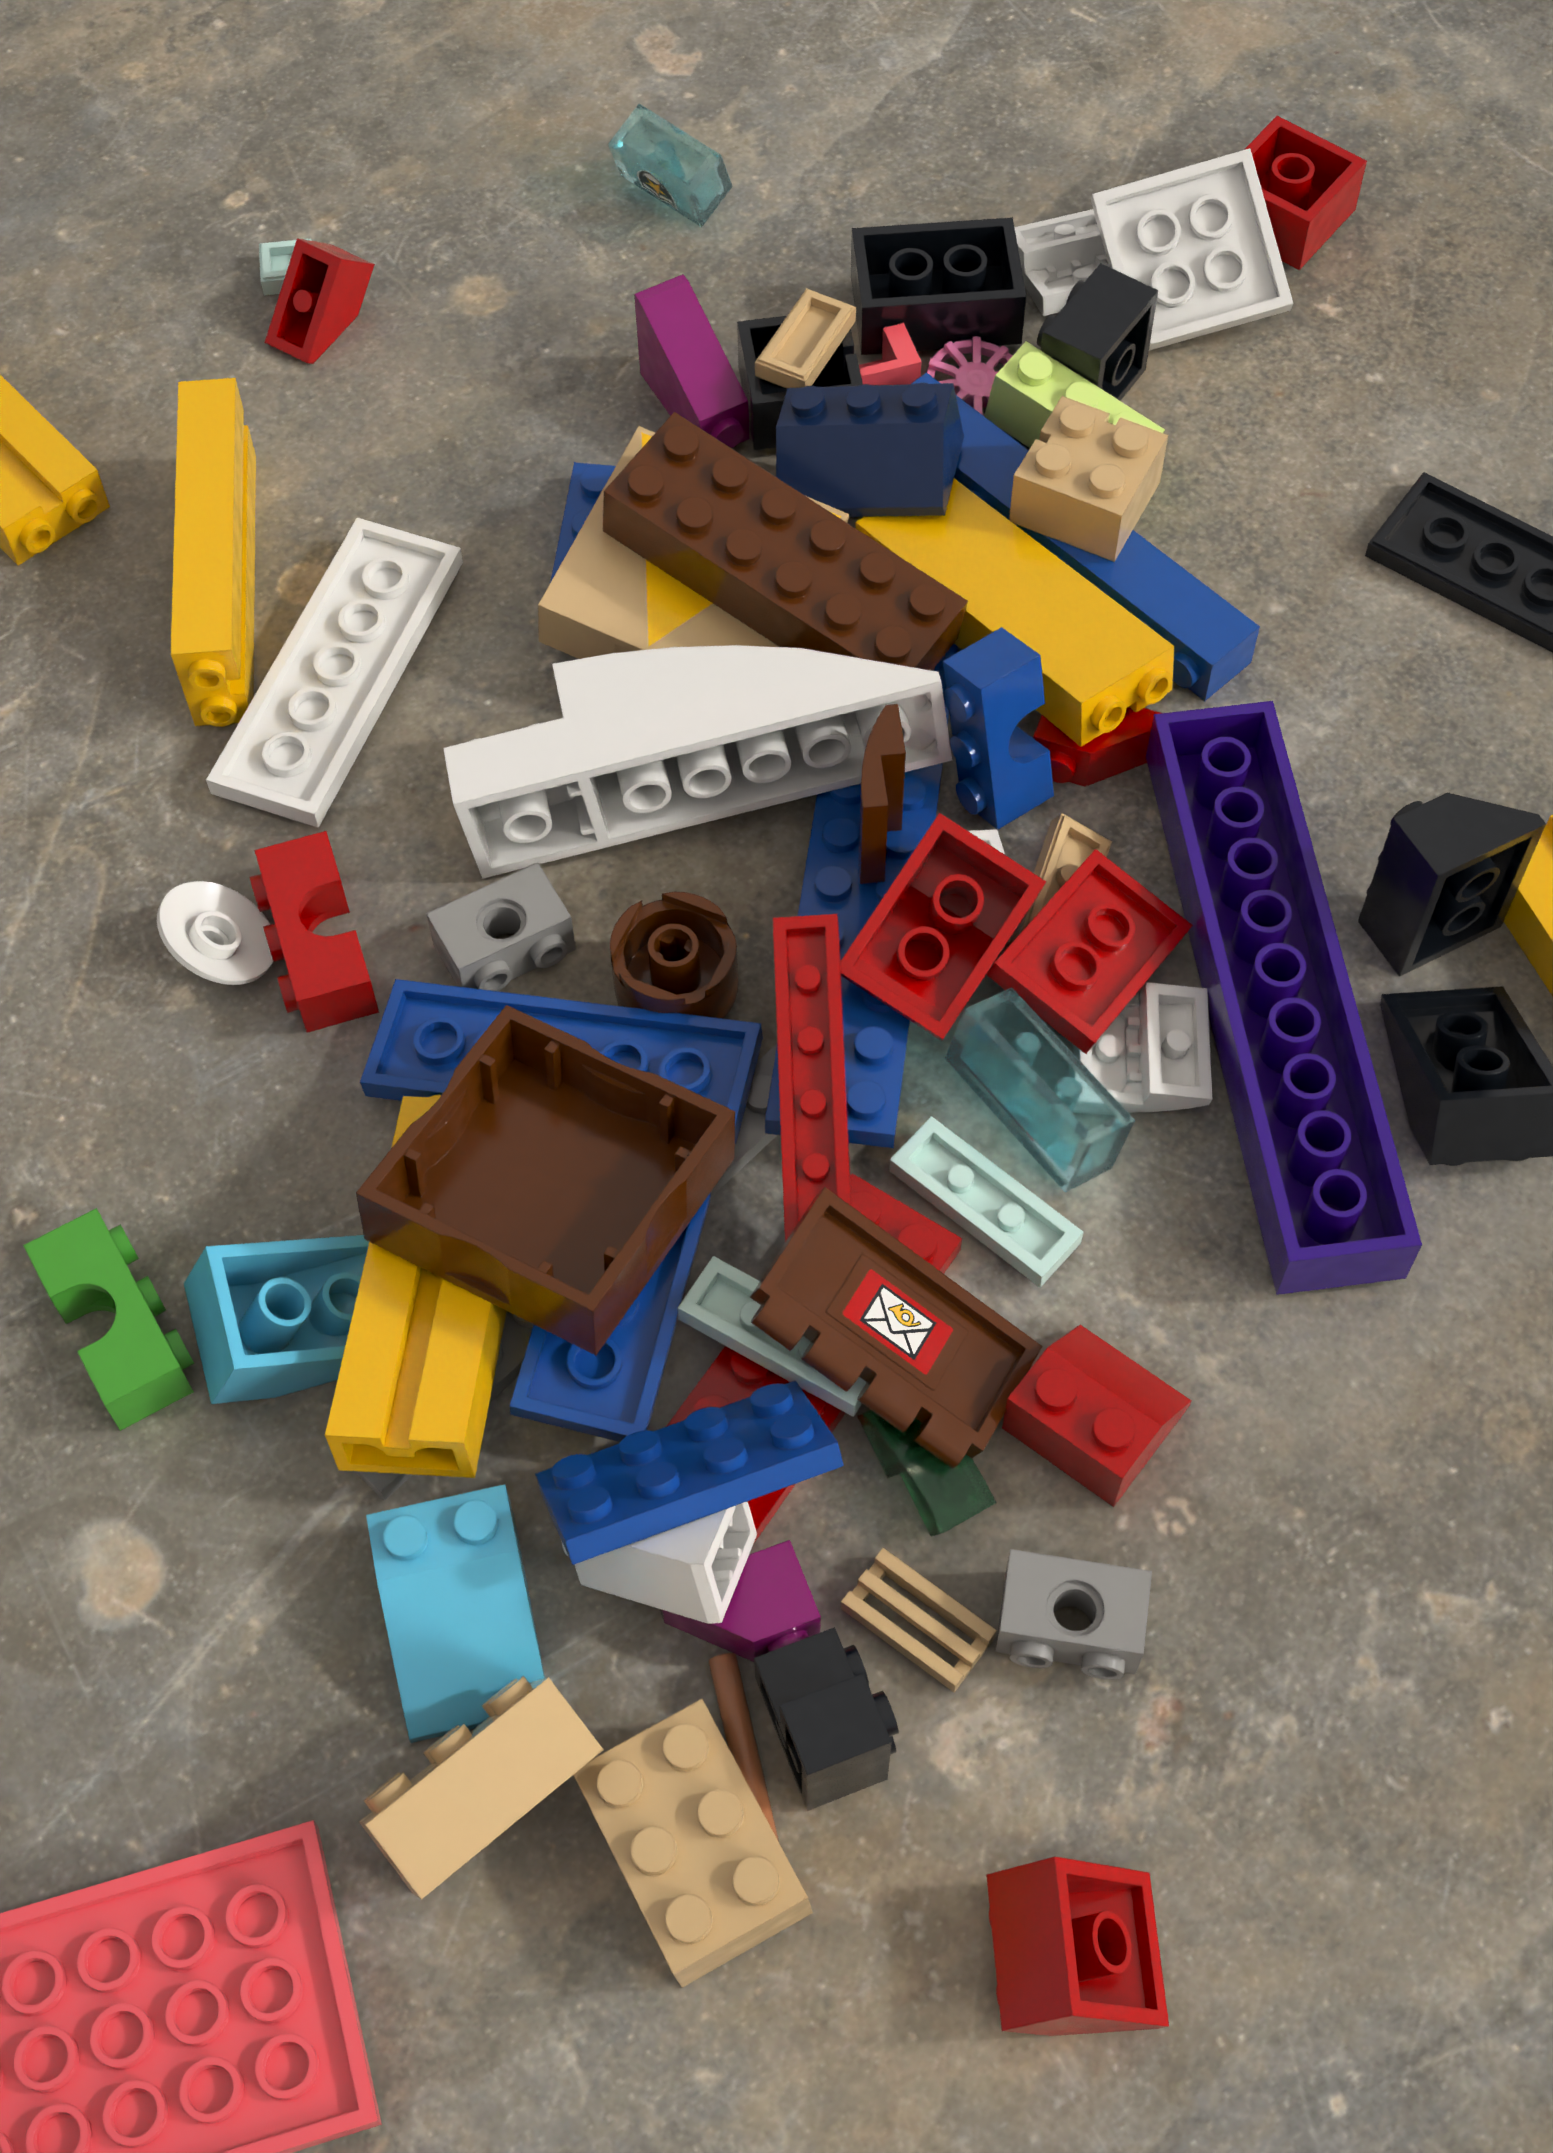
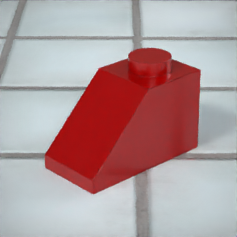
(317, 299)
(1103, 756)

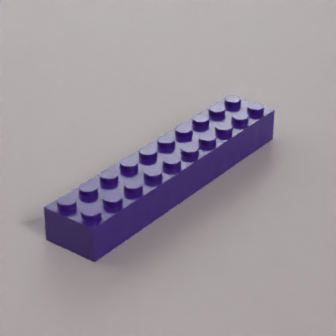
(1280, 1002)

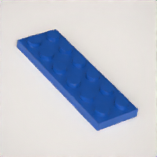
(436, 1025)

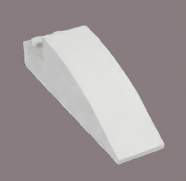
(680, 743)

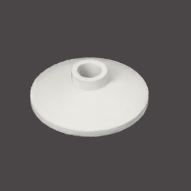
(215, 932)

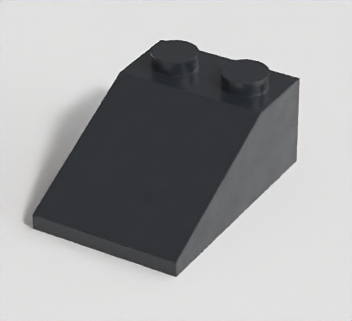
(1470, 1075)

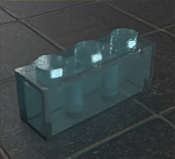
(1039, 1089)

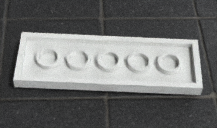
(335, 672)

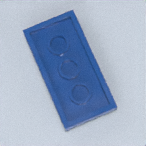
(619, 1386)
(687, 1470)

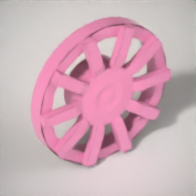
(972, 379)

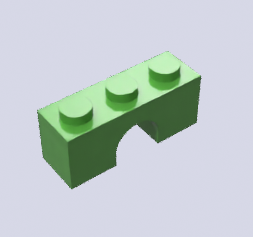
(134, 1362)

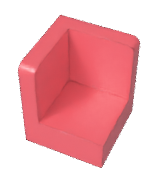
(899, 360)

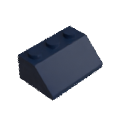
(871, 447)

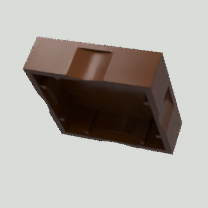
(548, 1178)

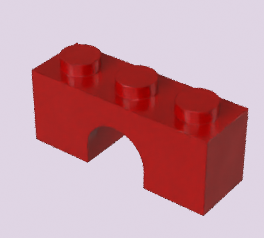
(325, 972)

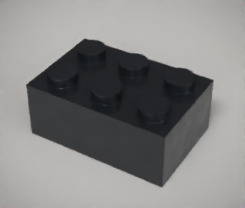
(939, 282)

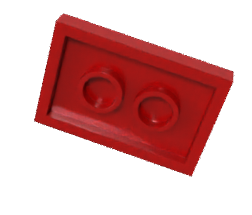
(1090, 950)

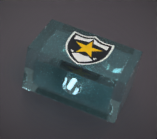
(670, 165)

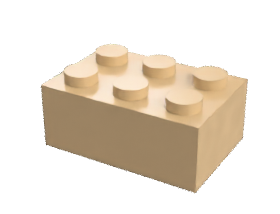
(478, 1783)
(692, 1843)

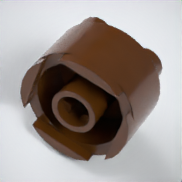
(675, 957)

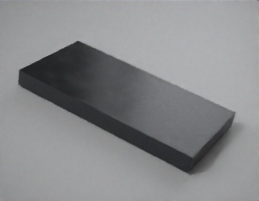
(1471, 557)

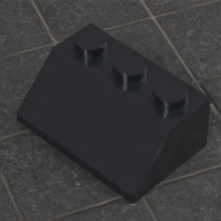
(1446, 876)

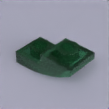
(939, 1493)

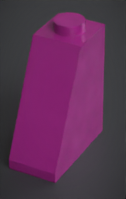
(686, 362)

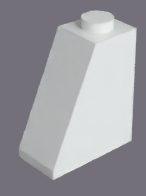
(681, 1569)

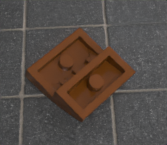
(881, 793)

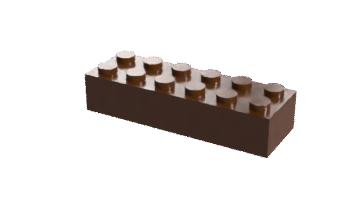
(775, 554)

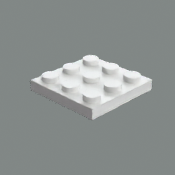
(1200, 243)

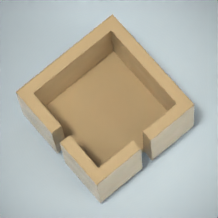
(1087, 478)

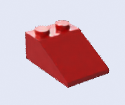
(941, 926)

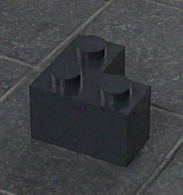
(827, 1717)

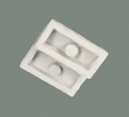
(1057, 256)
(1156, 1051)

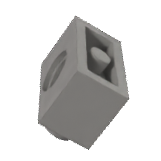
(514, 905)
(1108, 1594)

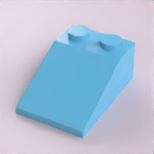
(273, 1314)
(454, 1606)

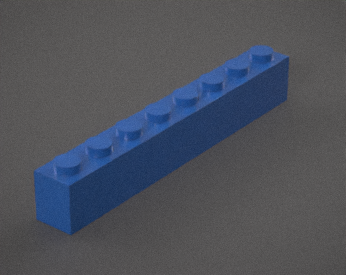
(1207, 632)

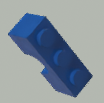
(987, 695)

